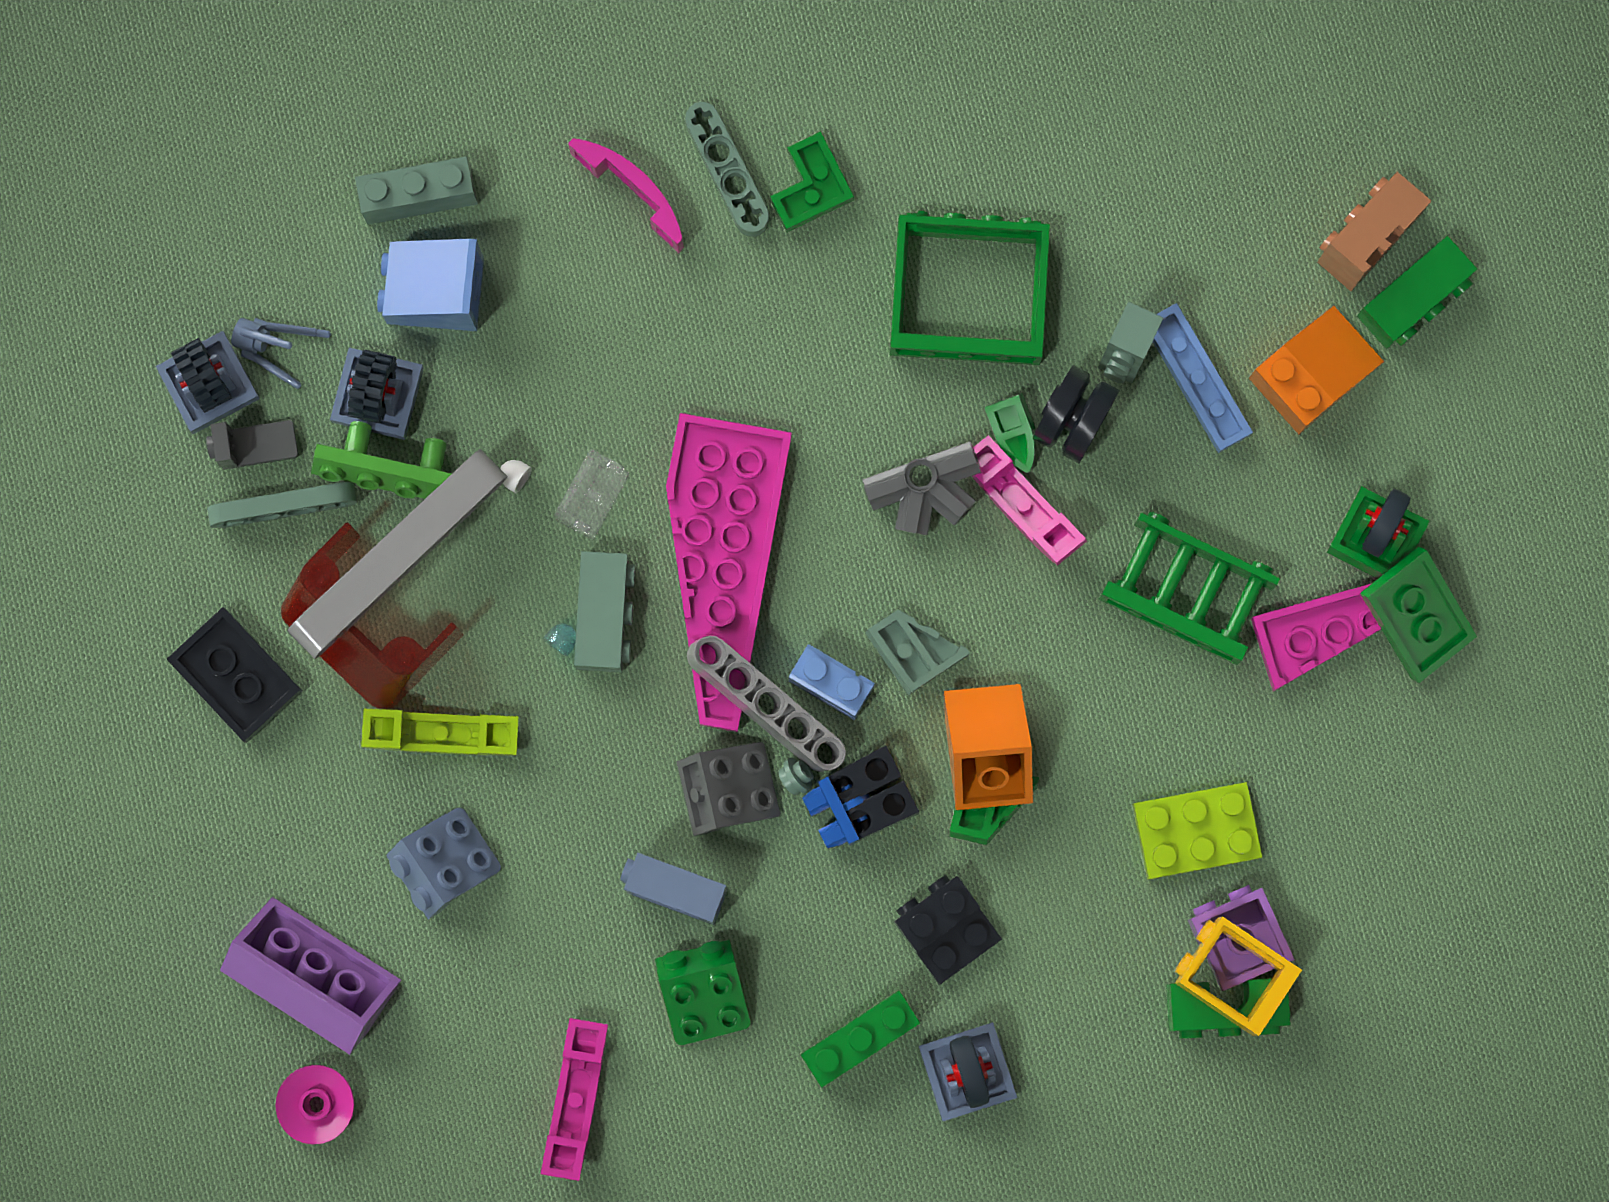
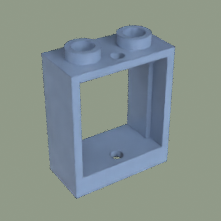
(674, 888)

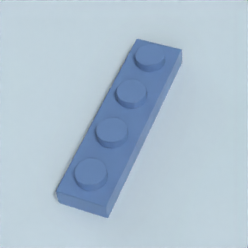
(1199, 380)

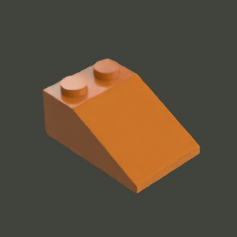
(1315, 369)

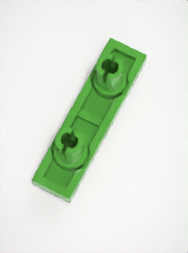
(379, 473)

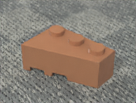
(1372, 230)

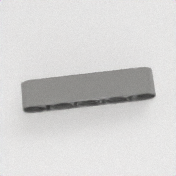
(784, 707)

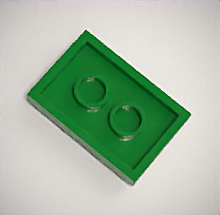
(1418, 614)

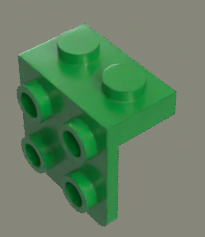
(702, 992)

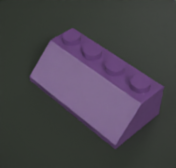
(309, 975)

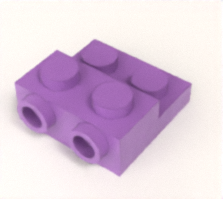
(1254, 915)

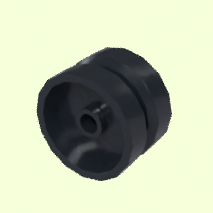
(1074, 413)

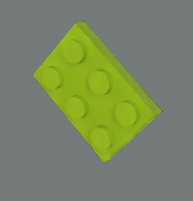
(1197, 830)

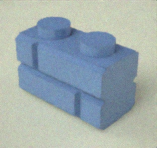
(831, 682)

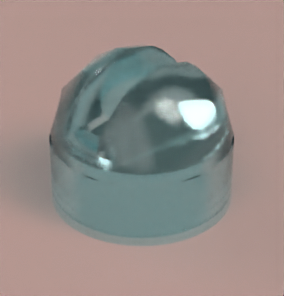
(561, 638)

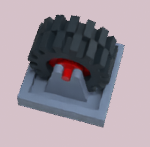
(207, 381)
(377, 392)

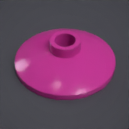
(294, 1106)

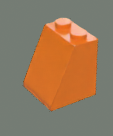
(988, 747)

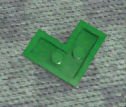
(821, 186)

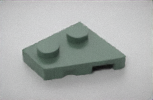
(912, 650)

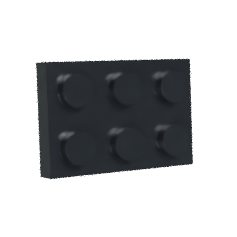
(234, 675)

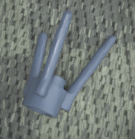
(255, 336)

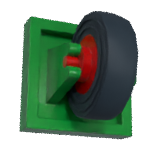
(1377, 532)

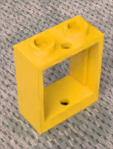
(1270, 998)

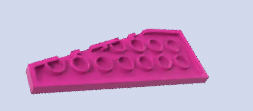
(723, 523)

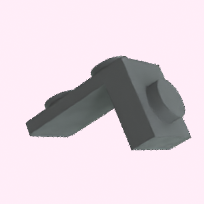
(252, 444)

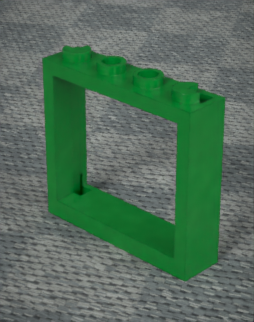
(965, 348)

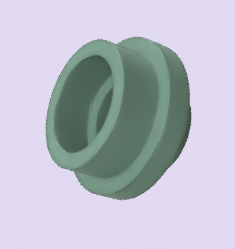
(796, 776)

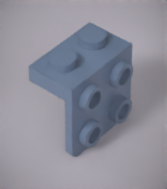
(442, 861)

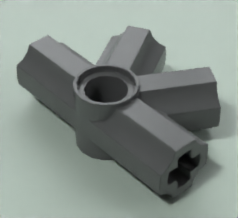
(940, 493)

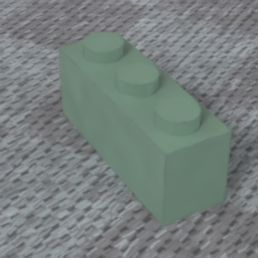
(416, 190)
(1129, 343)
(603, 612)

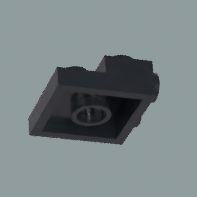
(946, 928)

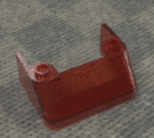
(375, 674)

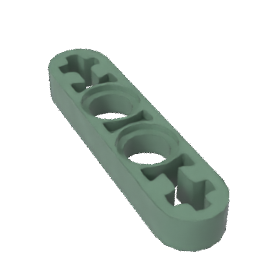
(731, 167)
(282, 505)

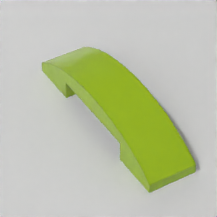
(439, 733)

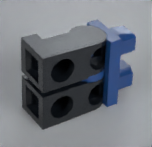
(849, 799)

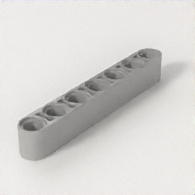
(397, 554)

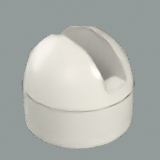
(517, 474)

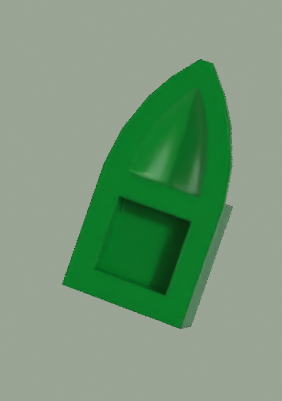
(1013, 430)

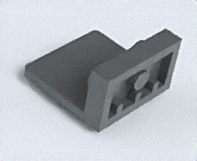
(728, 787)

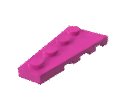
(1311, 633)

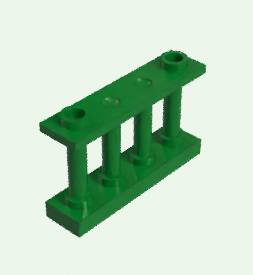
(1158, 609)

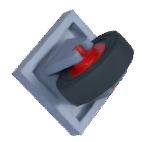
(967, 1071)

